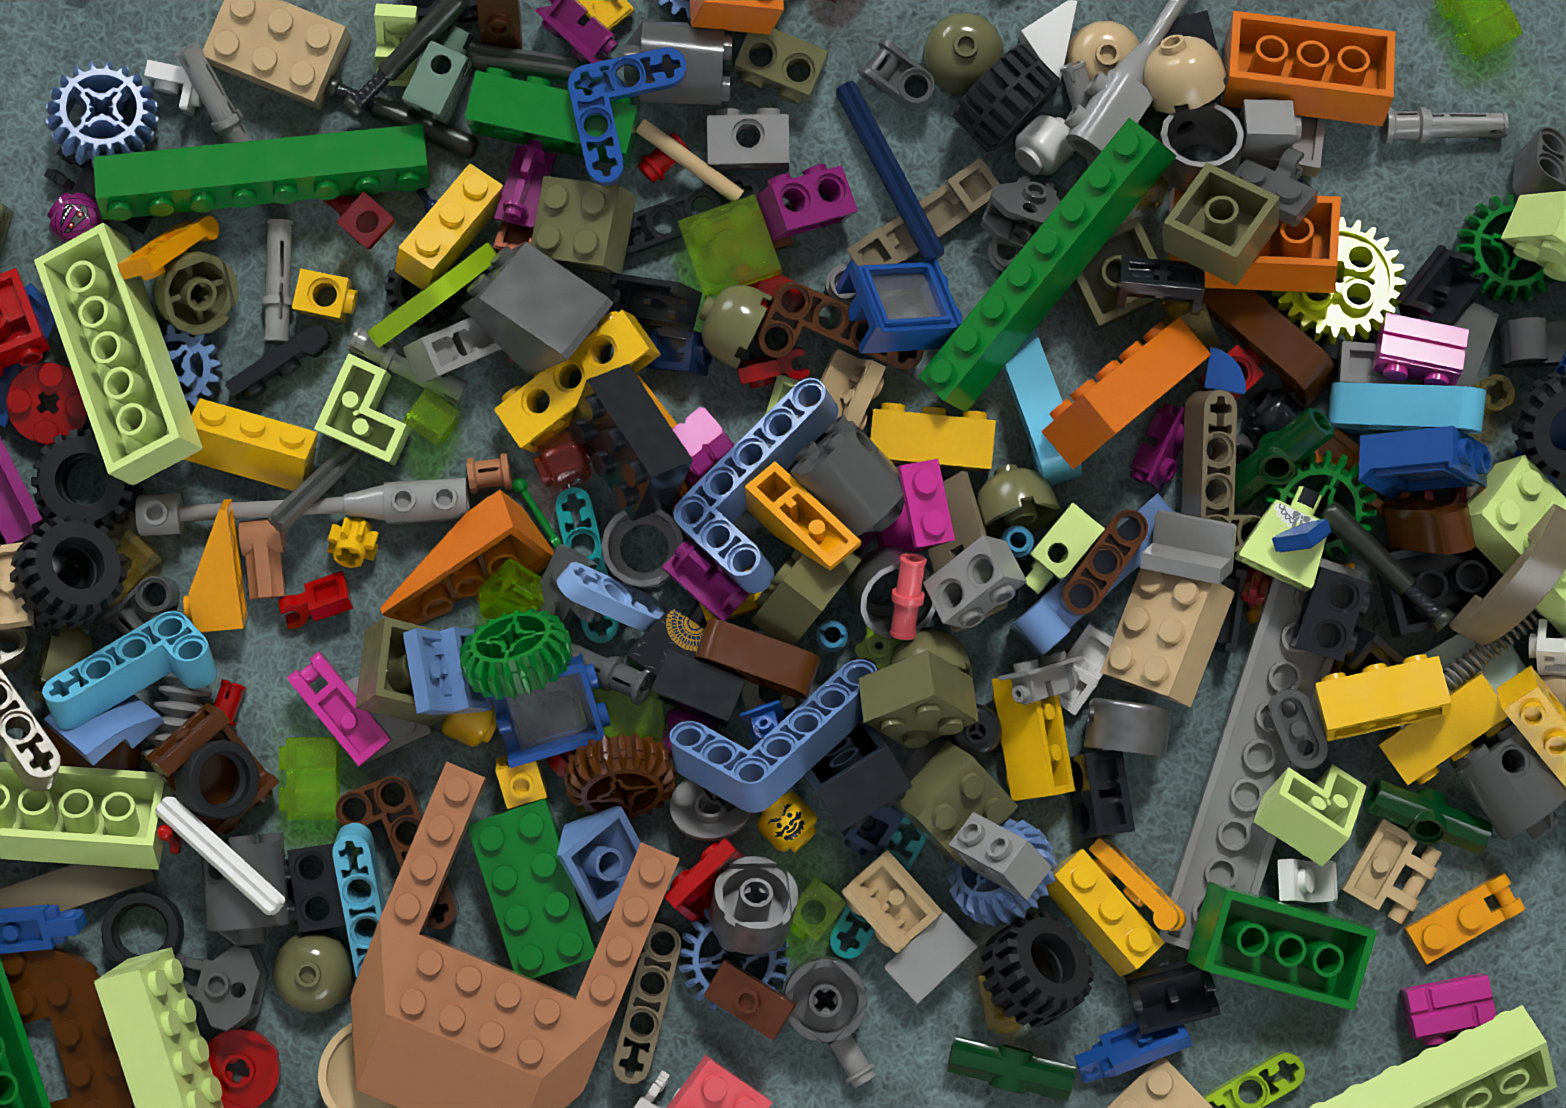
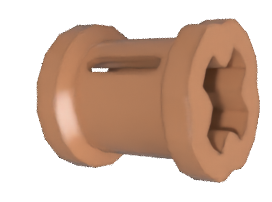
(489, 473)

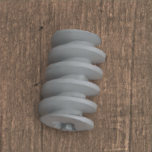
(178, 708)

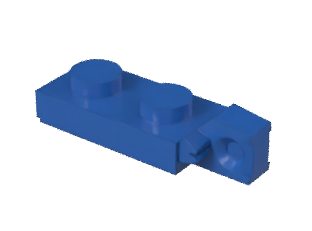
(38, 927)
(1127, 1049)

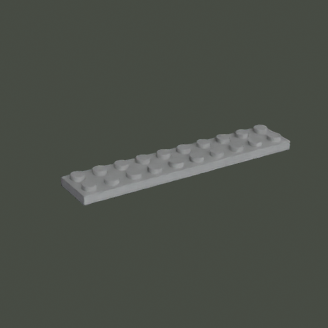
(1249, 759)

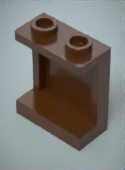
(217, 773)

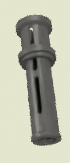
(618, 676)

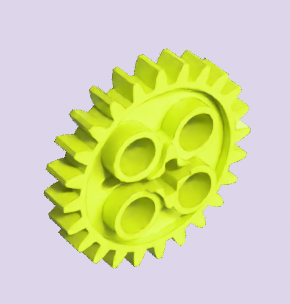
(1337, 313)

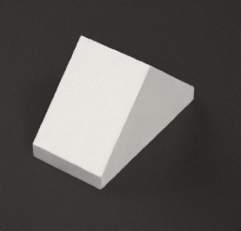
(1051, 35)

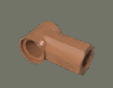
(264, 559)

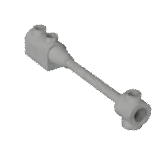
(1118, 93)
(393, 502)

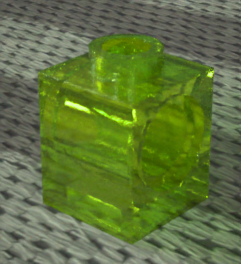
(433, 418)
(510, 589)
(833, 906)

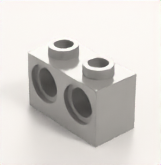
(448, 349)
(970, 576)
(1000, 855)

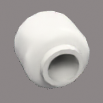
(1043, 145)

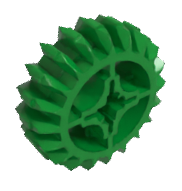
(1494, 245)
(1335, 474)
(515, 654)

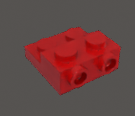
(20, 328)
(694, 888)

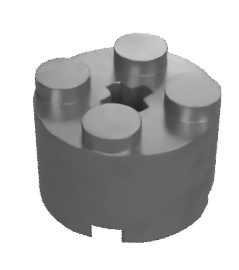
(753, 906)
(850, 999)

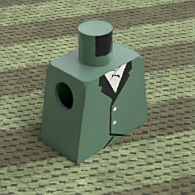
(437, 93)

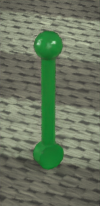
(520, 486)

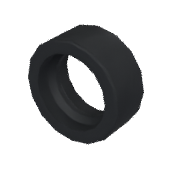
(245, 782)
(151, 899)

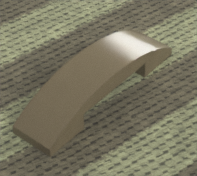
(944, 208)
(1521, 585)
(74, 886)

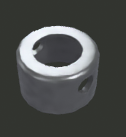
(1210, 127)
(612, 542)
(868, 571)
(1128, 727)

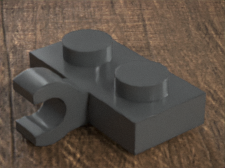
(1295, 197)
(554, 599)

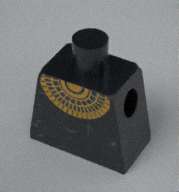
(673, 632)

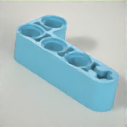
(1035, 397)
(1404, 407)
(128, 666)
(358, 904)

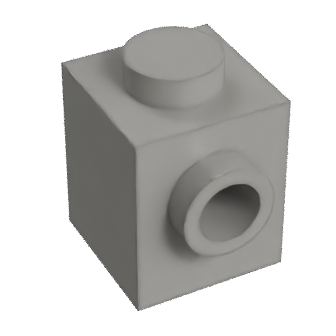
(1268, 127)

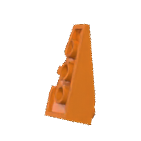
(468, 558)

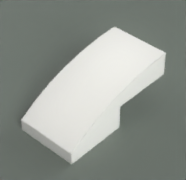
(1094, 646)

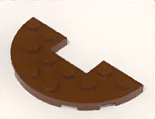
(63, 988)

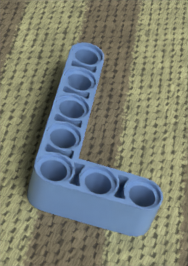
(736, 470)
(1047, 621)
(764, 773)

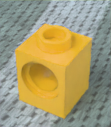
(308, 287)
(521, 783)

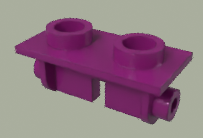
(588, 40)
(524, 184)
(1159, 463)
(705, 580)

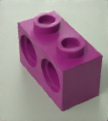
(809, 209)

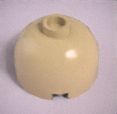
(1101, 46)
(1183, 73)

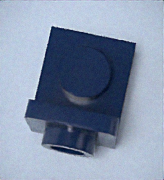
(680, 351)

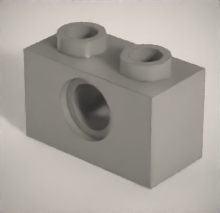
(729, 155)

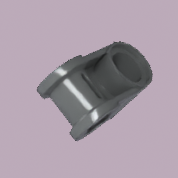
(892, 71)
(137, 607)

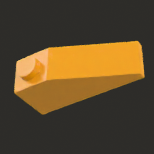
(798, 517)
(218, 591)

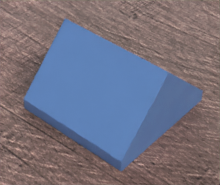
(598, 857)

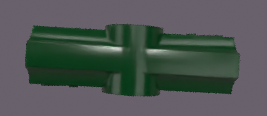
(1291, 445)
(1427, 816)
(1011, 1068)

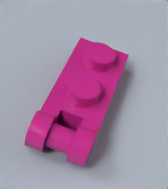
(335, 706)

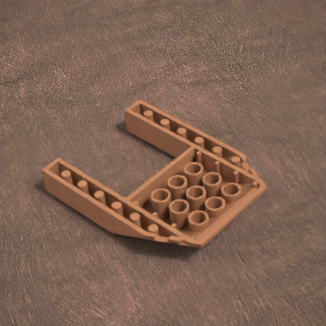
(466, 1031)

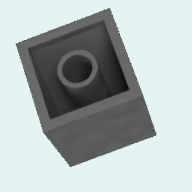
(534, 307)

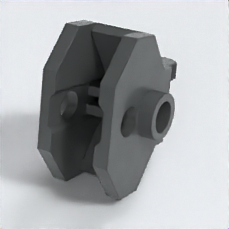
(1018, 210)
(222, 984)

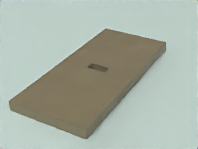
(966, 527)

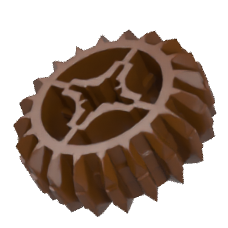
(620, 773)

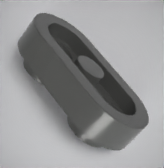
(1298, 727)

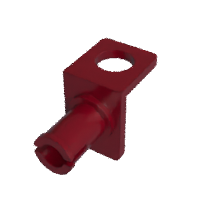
(362, 218)

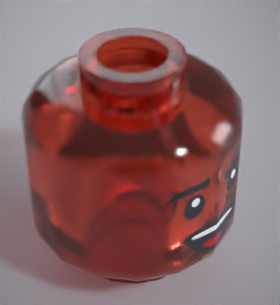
(562, 462)

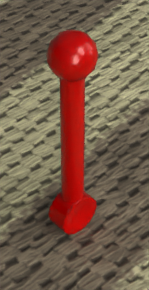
(165, 833)

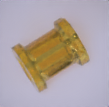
(1502, 388)

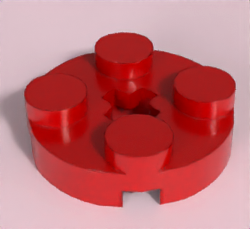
(23, 402)
(260, 1058)

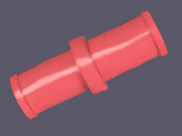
(907, 596)

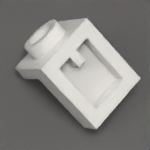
(169, 80)
(1549, 652)
(1307, 881)

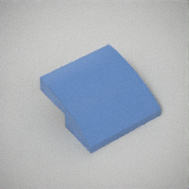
(437, 672)
(126, 722)

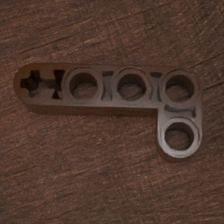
(807, 315)
(1274, 339)
(393, 818)

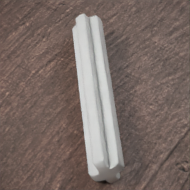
(220, 855)

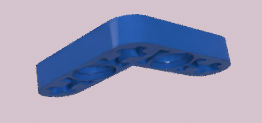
(599, 102)

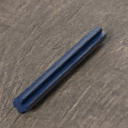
(889, 171)

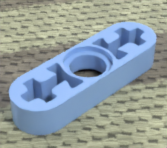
(609, 597)

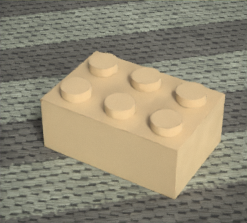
(277, 47)
(1167, 635)

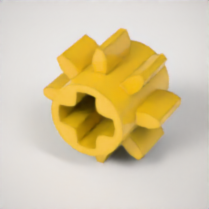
(352, 542)

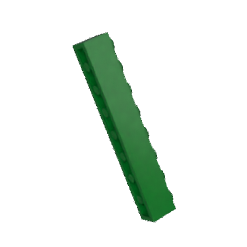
(261, 172)
(1047, 265)

